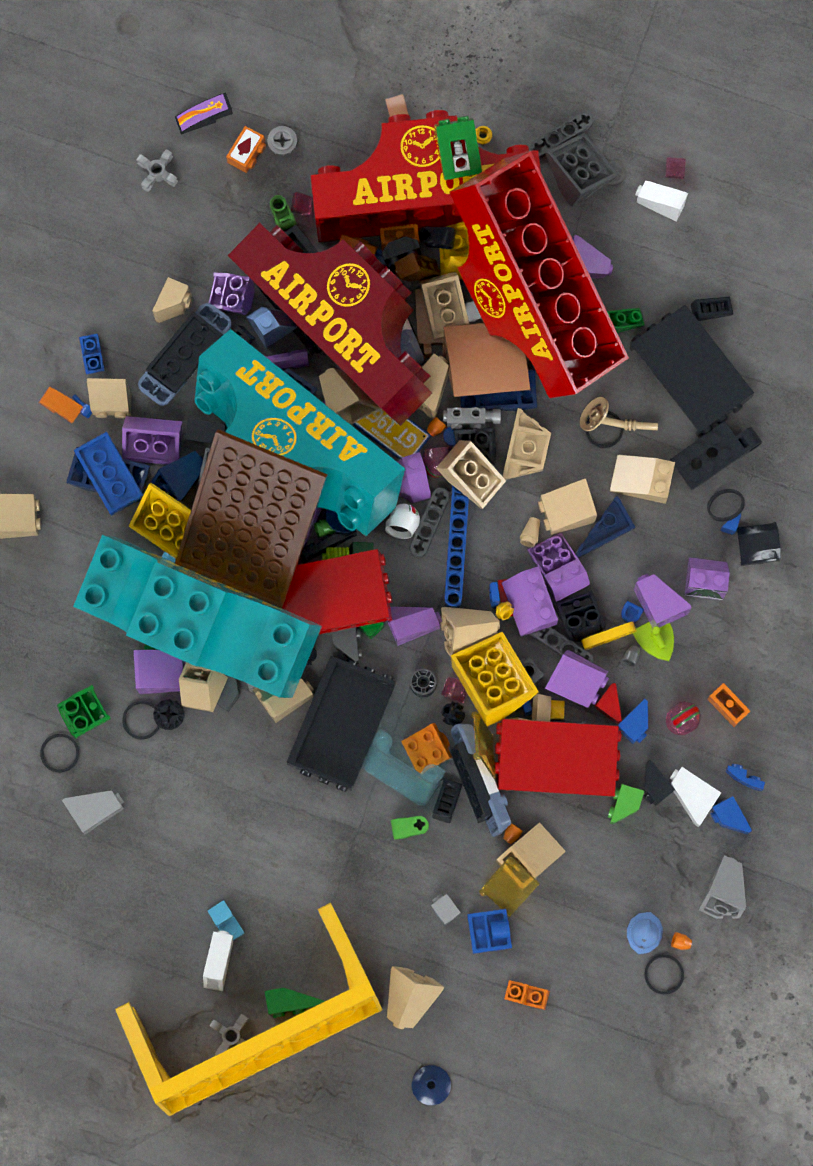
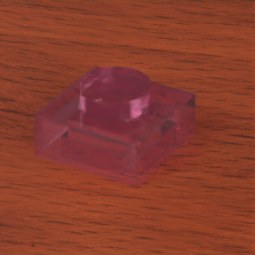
(675, 168)
(301, 203)

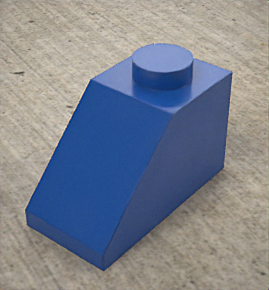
(636, 723)
(730, 816)

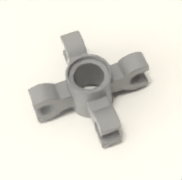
(151, 165)
(223, 1030)

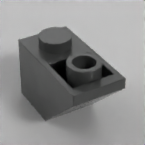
(346, 643)
(229, 694)

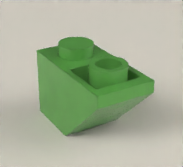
(627, 803)

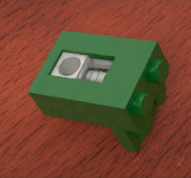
(454, 131)

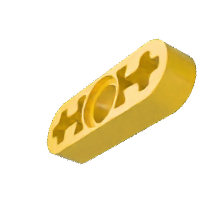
(608, 635)

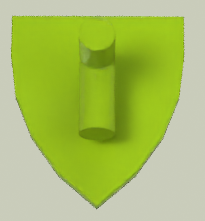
(656, 640)

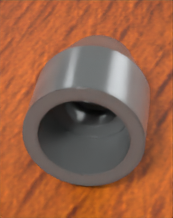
(631, 656)

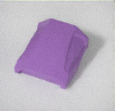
(232, 293)

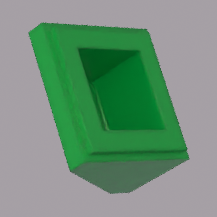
(372, 629)

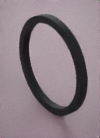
(609, 445)
(732, 516)
(124, 723)
(42, 750)
(681, 969)

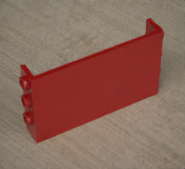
(341, 591)
(557, 757)

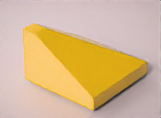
(557, 710)

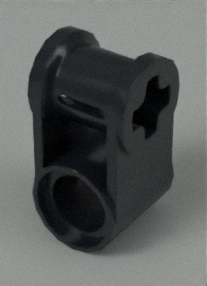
(437, 237)

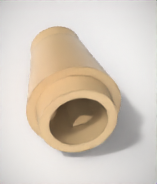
(530, 534)

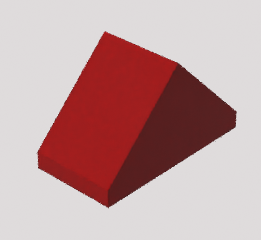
(609, 704)

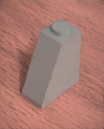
(93, 808)

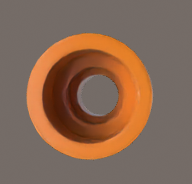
(435, 427)
(512, 833)
(681, 941)

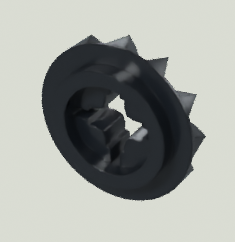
(162, 721)

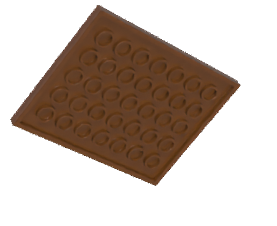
(250, 518)

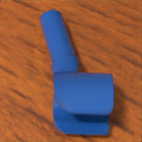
(86, 410)

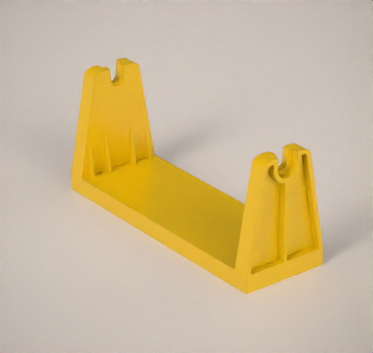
(262, 1050)

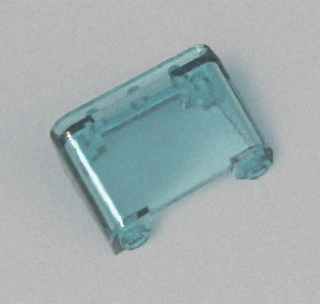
(400, 776)

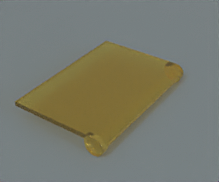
(483, 743)
(509, 886)

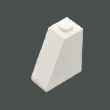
(661, 199)
(694, 794)
(218, 961)

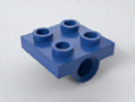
(489, 931)

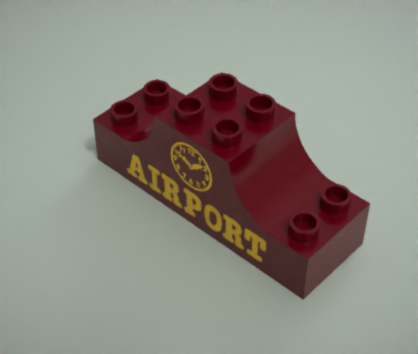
(346, 307)

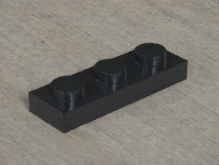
(312, 550)

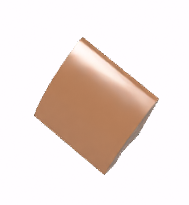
(483, 361)

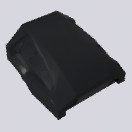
(399, 249)
(482, 438)
(759, 544)
(581, 616)

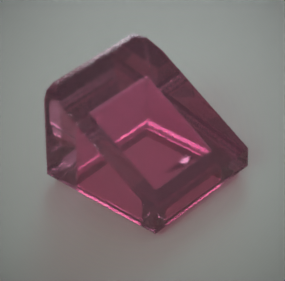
(454, 690)

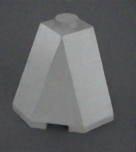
(725, 891)

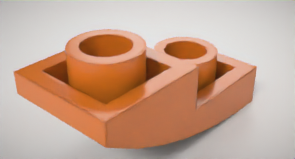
(60, 404)
(527, 995)

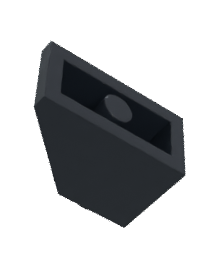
(655, 785)

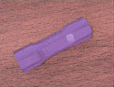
(293, 359)

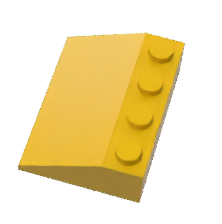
(161, 519)
(493, 678)

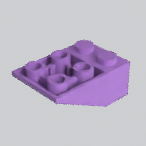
(559, 567)

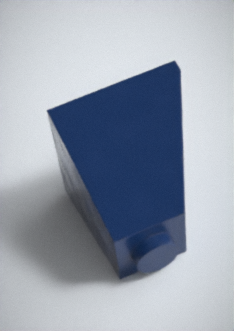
(179, 475)

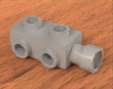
(466, 417)

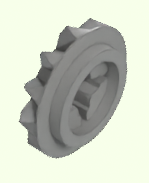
(275, 136)

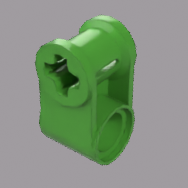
(283, 217)
(406, 828)

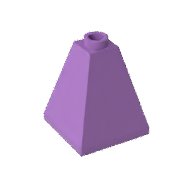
(595, 262)

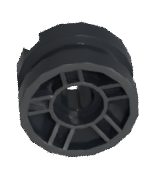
(425, 675)

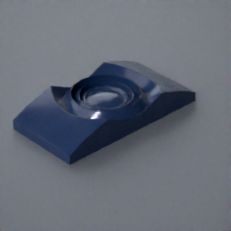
(504, 400)
(79, 478)

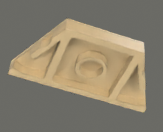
(526, 448)

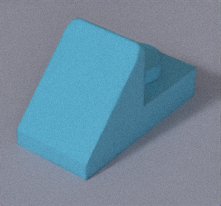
(225, 920)

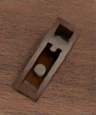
(416, 268)

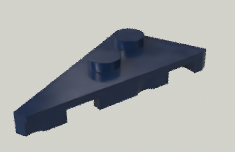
(610, 526)

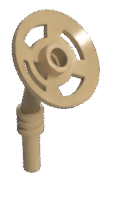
(599, 417)

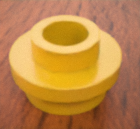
(483, 129)
(504, 610)

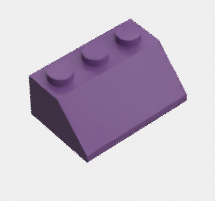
(151, 440)
(530, 601)

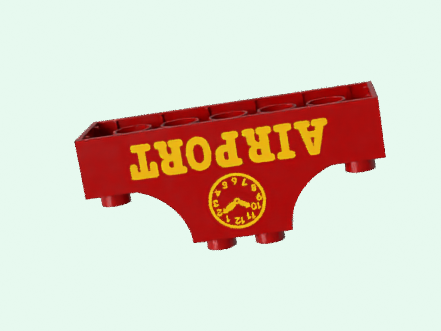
(395, 184)
(533, 278)

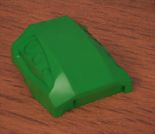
(85, 709)

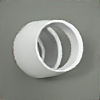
(403, 516)

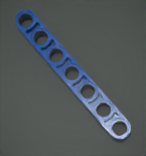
(456, 552)

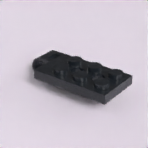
(728, 447)

